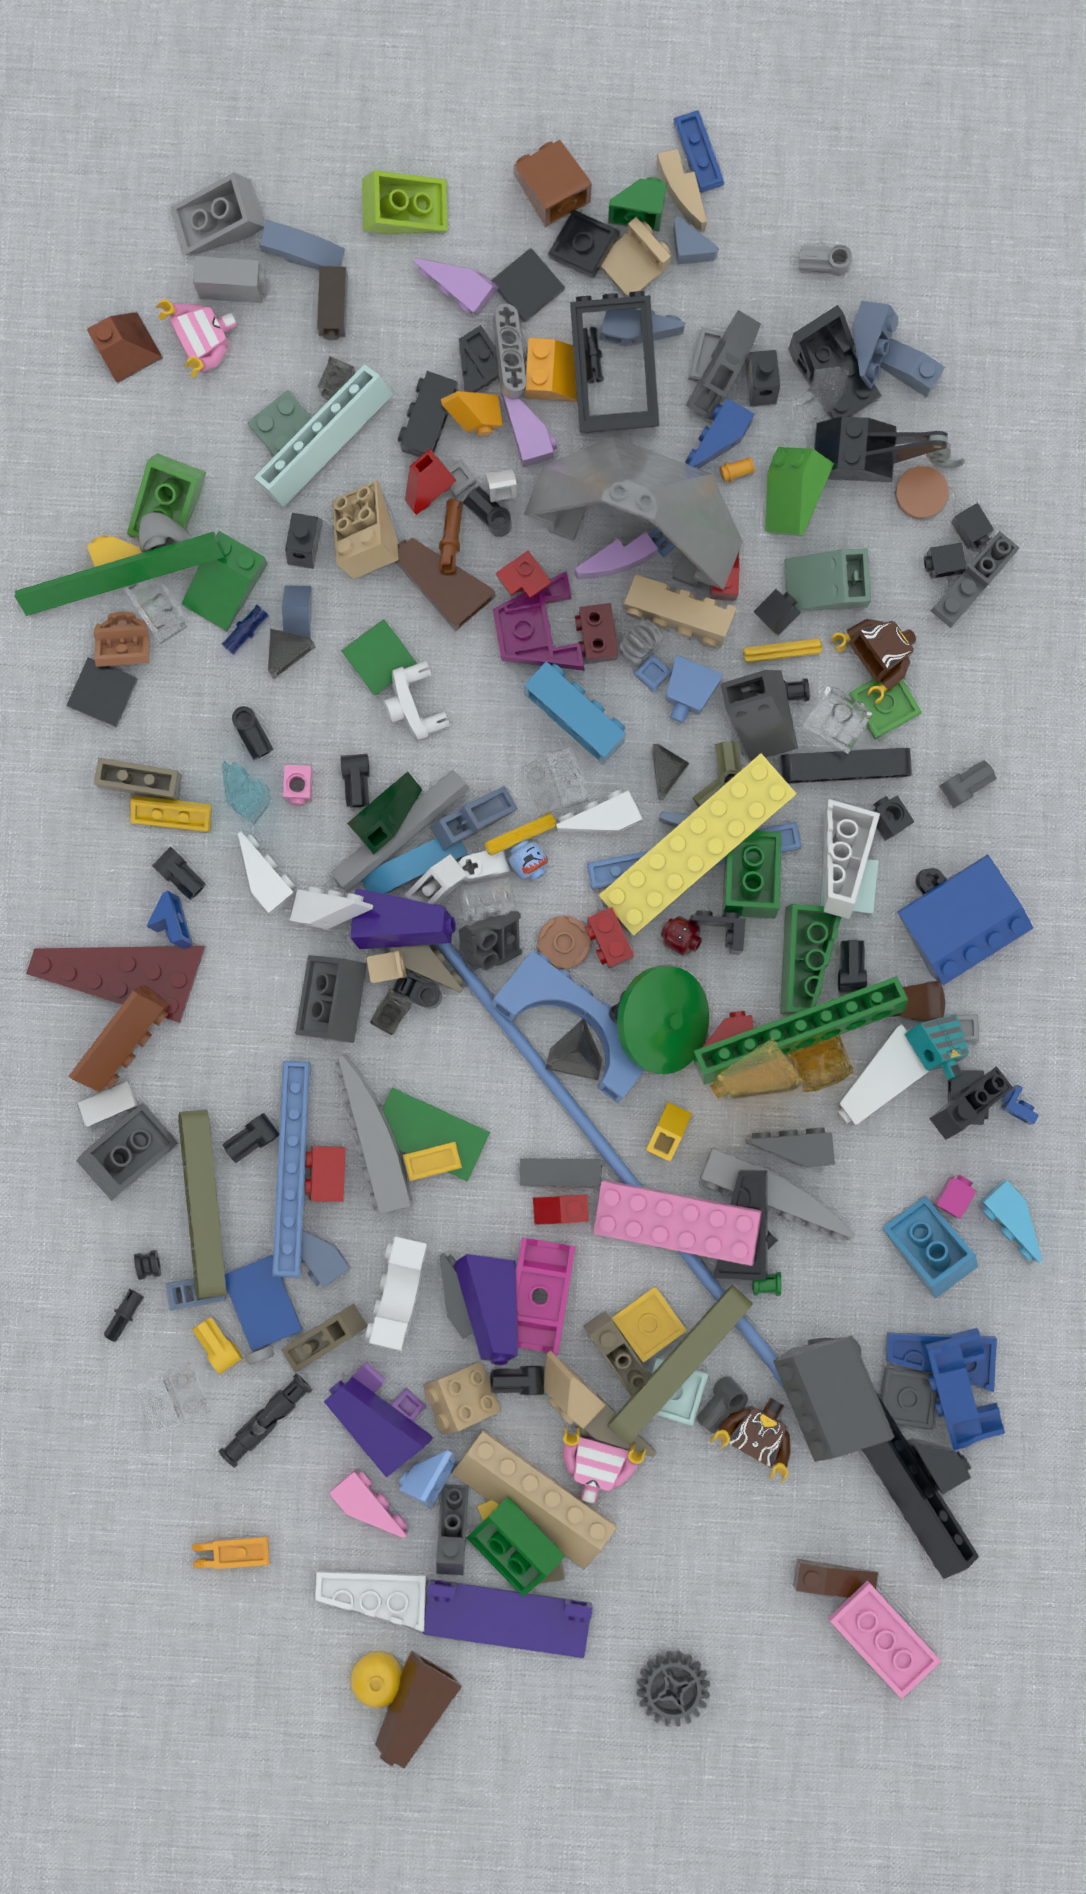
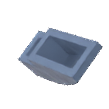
(299, 246)
(473, 818)

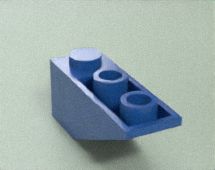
(725, 433)

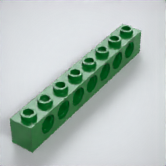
(806, 1027)

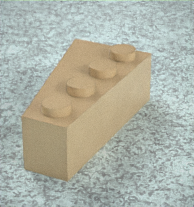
(679, 611)

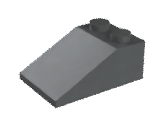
(126, 1151)

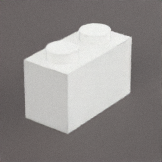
(437, 882)

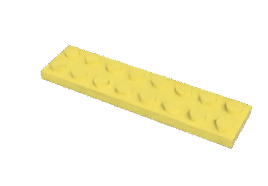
(697, 844)

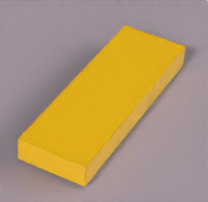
(171, 813)

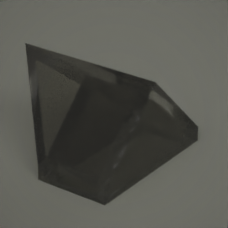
(286, 650)
(667, 769)
(576, 1054)

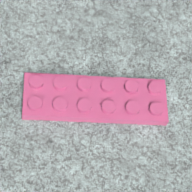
(677, 1222)

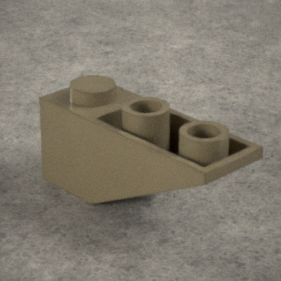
(430, 965)
(617, 1352)

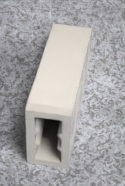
(883, 1077)

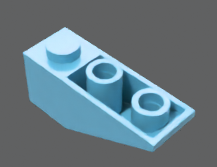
(1012, 1213)

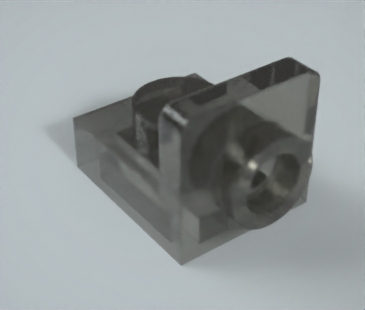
(390, 1011)

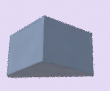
(691, 245)
(297, 610)

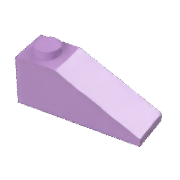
(529, 433)

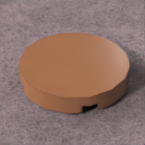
(921, 492)
(564, 942)

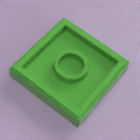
(894, 710)

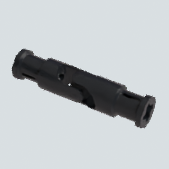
(277, 1408)

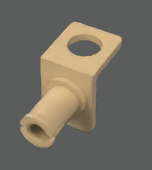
(386, 966)

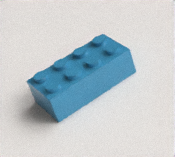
(574, 712)

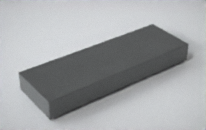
(560, 1172)

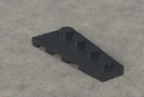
(752, 1193)

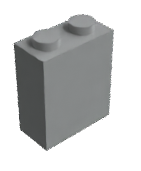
(229, 279)

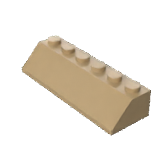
(560, 1514)

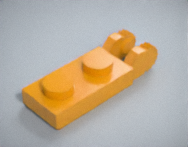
(234, 1553)

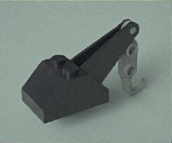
(867, 450)

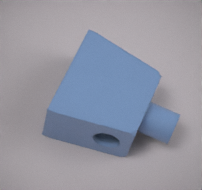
(690, 687)

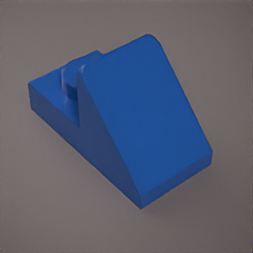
(170, 916)

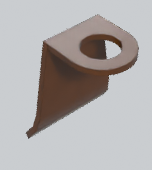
(924, 1002)

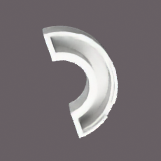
(400, 1294)

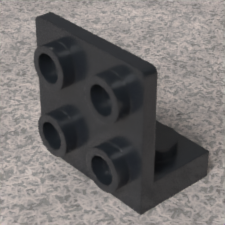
(733, 938)

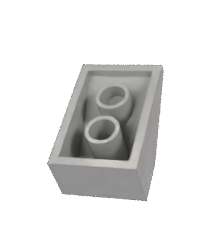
(218, 215)

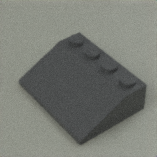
(833, 1398)

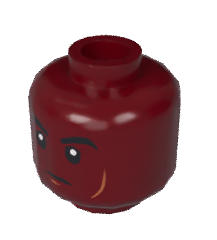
(681, 935)

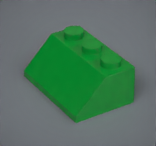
(515, 1547)

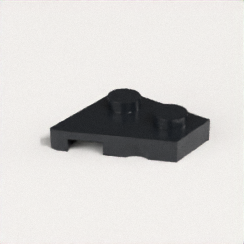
(478, 360)

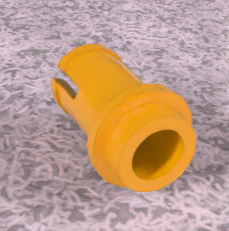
(737, 469)

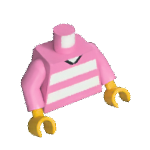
(199, 333)
(598, 1463)

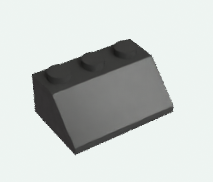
(331, 998)

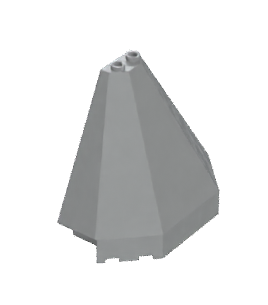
(669, 493)

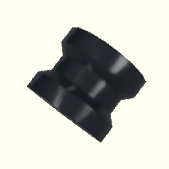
(147, 1264)

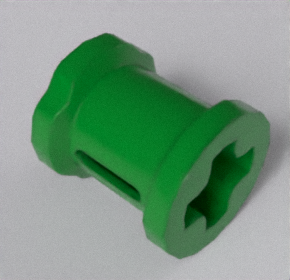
(771, 1285)

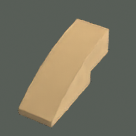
(682, 188)

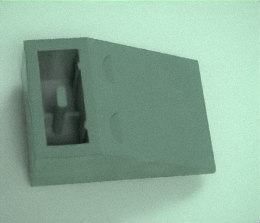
(829, 580)

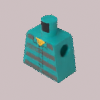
(939, 1045)

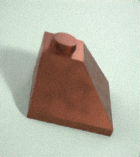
(124, 344)

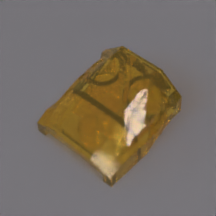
(821, 1064)

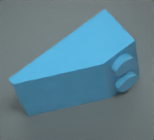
(931, 1247)

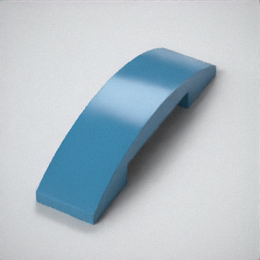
(410, 866)

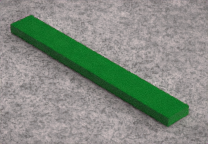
(119, 573)

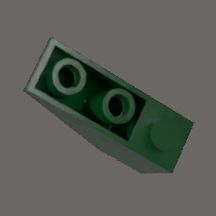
(386, 813)

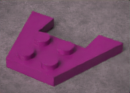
(526, 633)

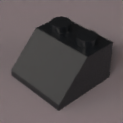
(942, 1464)

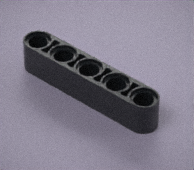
(844, 766)

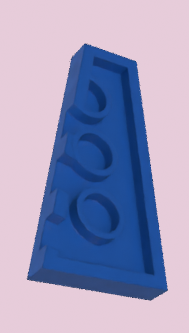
(911, 1352)

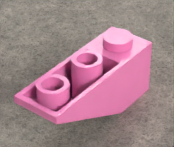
(362, 1502)

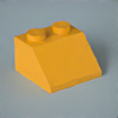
(550, 370)

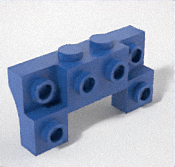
(957, 1404)

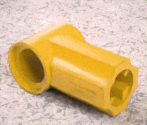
(220, 1350)

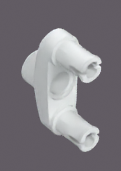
(403, 706)

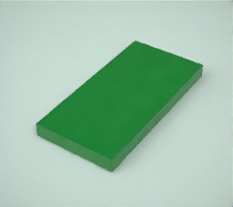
(423, 1126)

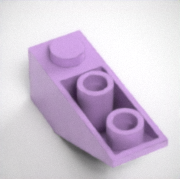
(467, 285)

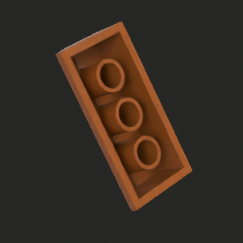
(120, 1039)

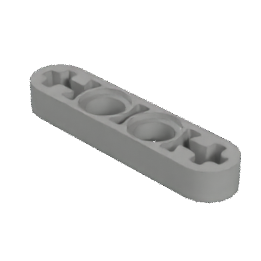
(506, 350)

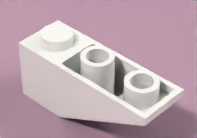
(607, 817)
(264, 881)
(326, 910)

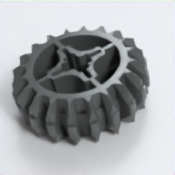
(662, 1695)

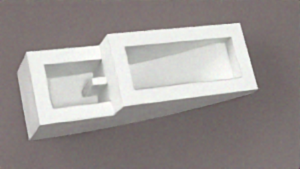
(501, 485)

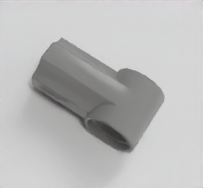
(821, 259)

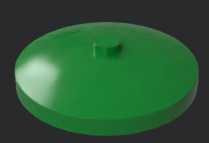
(663, 1019)

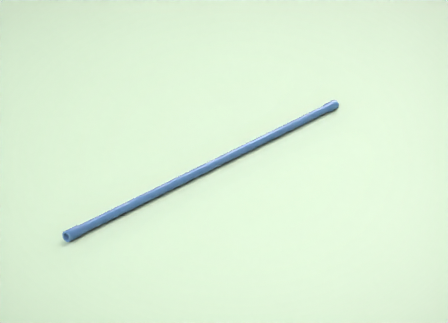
(595, 1137)

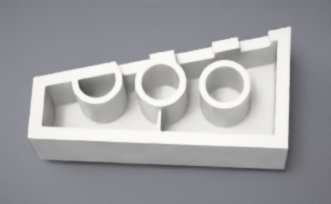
(846, 851)

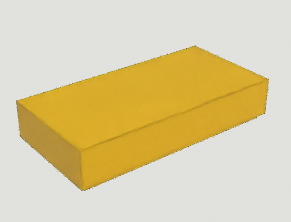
(432, 1161)

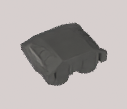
(490, 941)

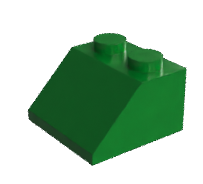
(640, 200)

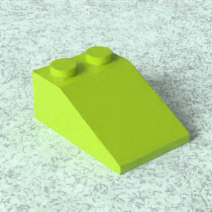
(403, 203)

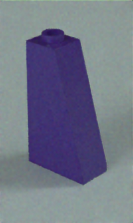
(400, 922)
(491, 1303)
(376, 1425)

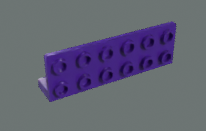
(507, 1618)

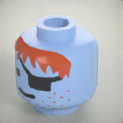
(528, 860)

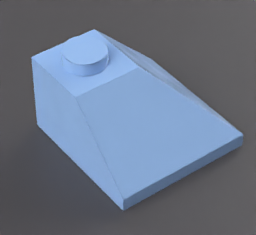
(428, 1478)

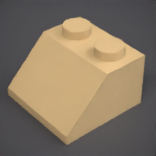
(570, 1393)

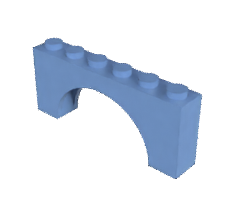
(541, 984)

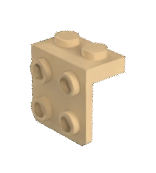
(636, 258)
(461, 1398)

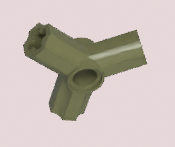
(728, 765)

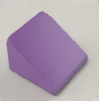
(369, 1377)
(408, 1404)

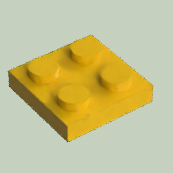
(649, 1324)

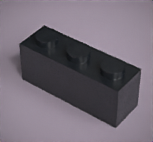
(426, 415)

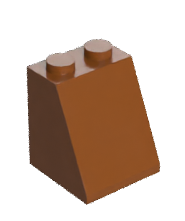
(553, 182)

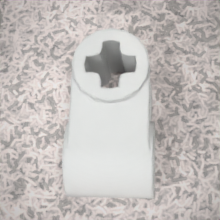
(487, 865)

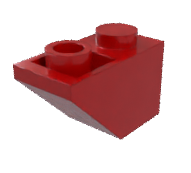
(427, 481)

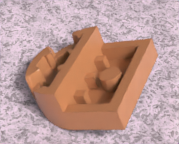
(121, 640)

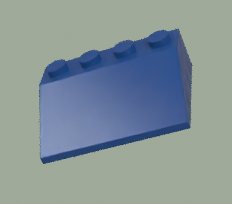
(964, 920)

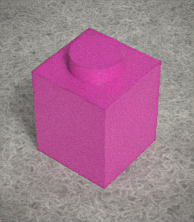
(955, 1196)

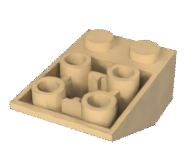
(363, 531)

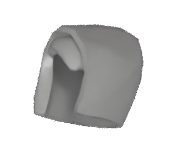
(159, 531)

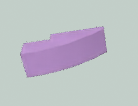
(617, 558)

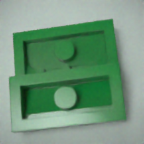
(376, 655)

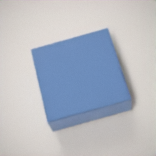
(652, 673)

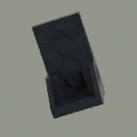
(829, 344)

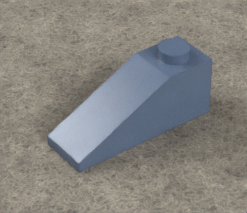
(912, 367)

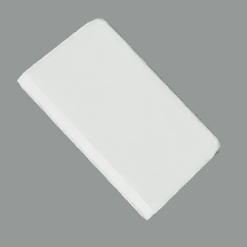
(107, 1104)

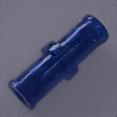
(245, 629)

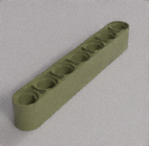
(202, 1203)
(680, 1364)

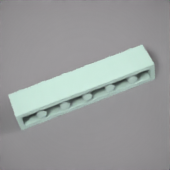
(323, 435)

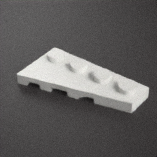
(379, 1595)

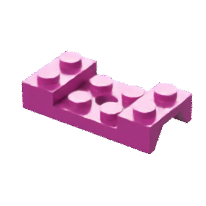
(545, 1267)

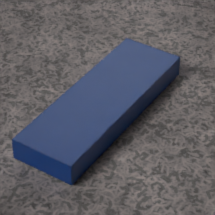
(699, 151)

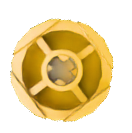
(376, 1679)

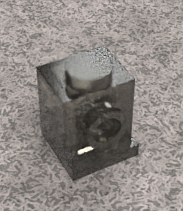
(338, 369)

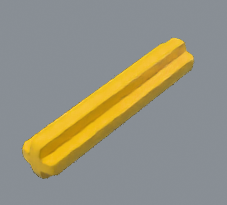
(782, 650)
(520, 834)

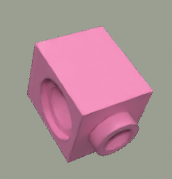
(295, 772)

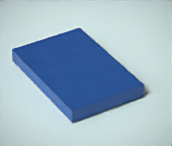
(262, 1303)

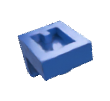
(1021, 1110)

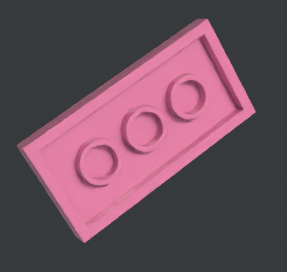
(884, 1639)

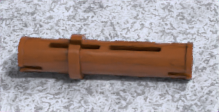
(450, 542)

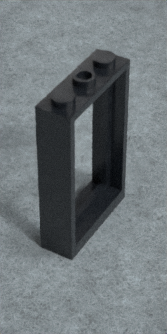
(616, 421)

